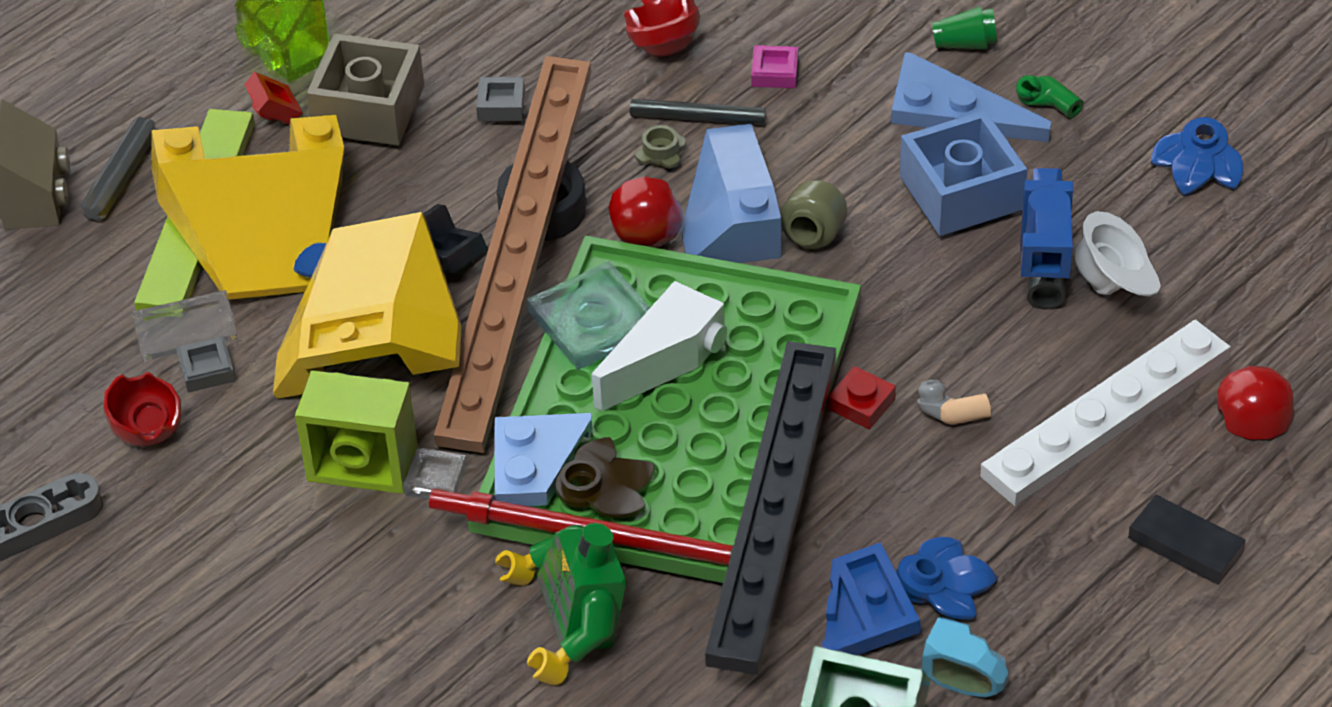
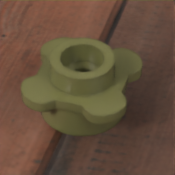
(660, 147)

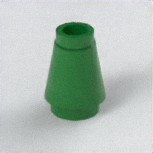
(966, 30)

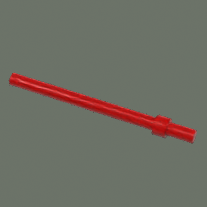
(483, 508)

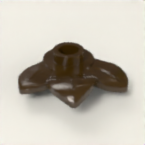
(604, 481)

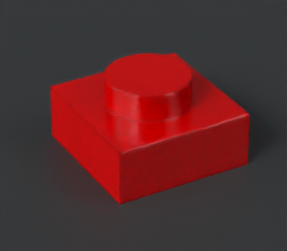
(272, 98)
(861, 397)

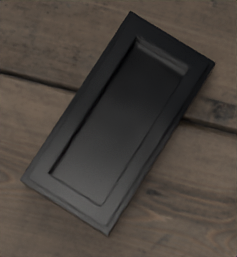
(1187, 539)

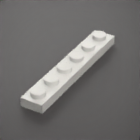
(1104, 412)

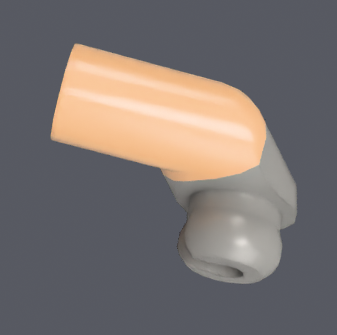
(951, 410)

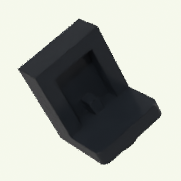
(453, 245)

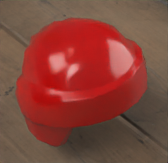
(662, 25)

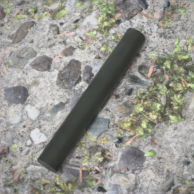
(698, 111)

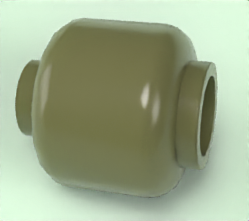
(813, 214)

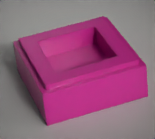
(774, 66)

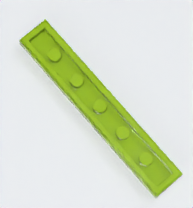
(173, 264)

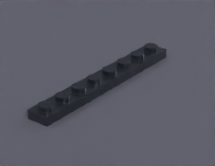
(771, 510)

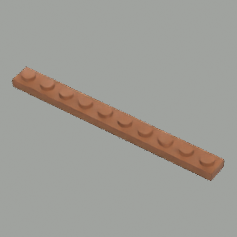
(513, 256)

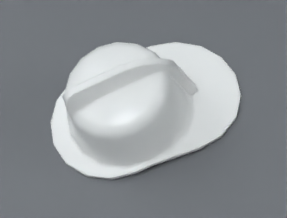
(1114, 257)

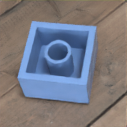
(962, 172)

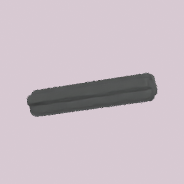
(118, 169)

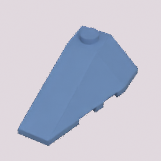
(732, 200)

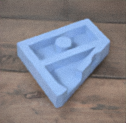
(532, 454)

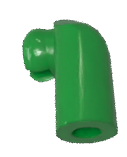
(1048, 92)

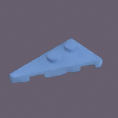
(933, 95)

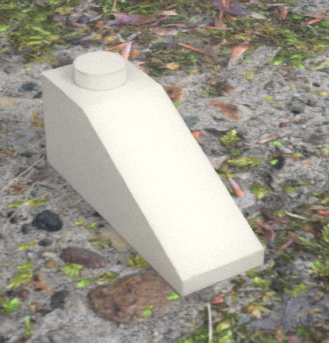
(663, 345)

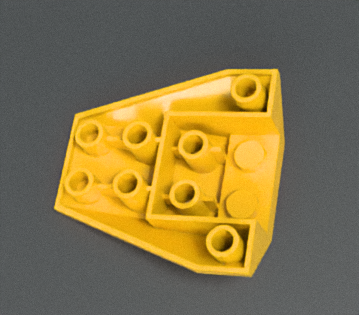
(371, 298)

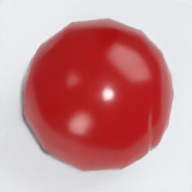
(645, 212)
(1256, 402)
(142, 409)

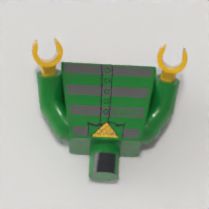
(580, 588)

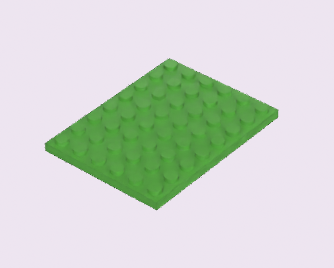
(698, 426)

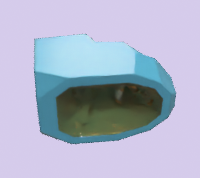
(963, 660)

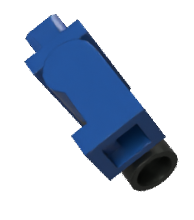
(1046, 237)

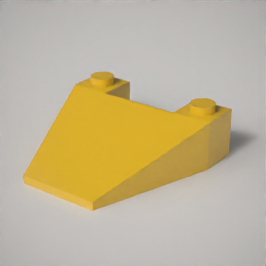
(252, 212)

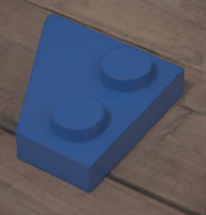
(867, 603)

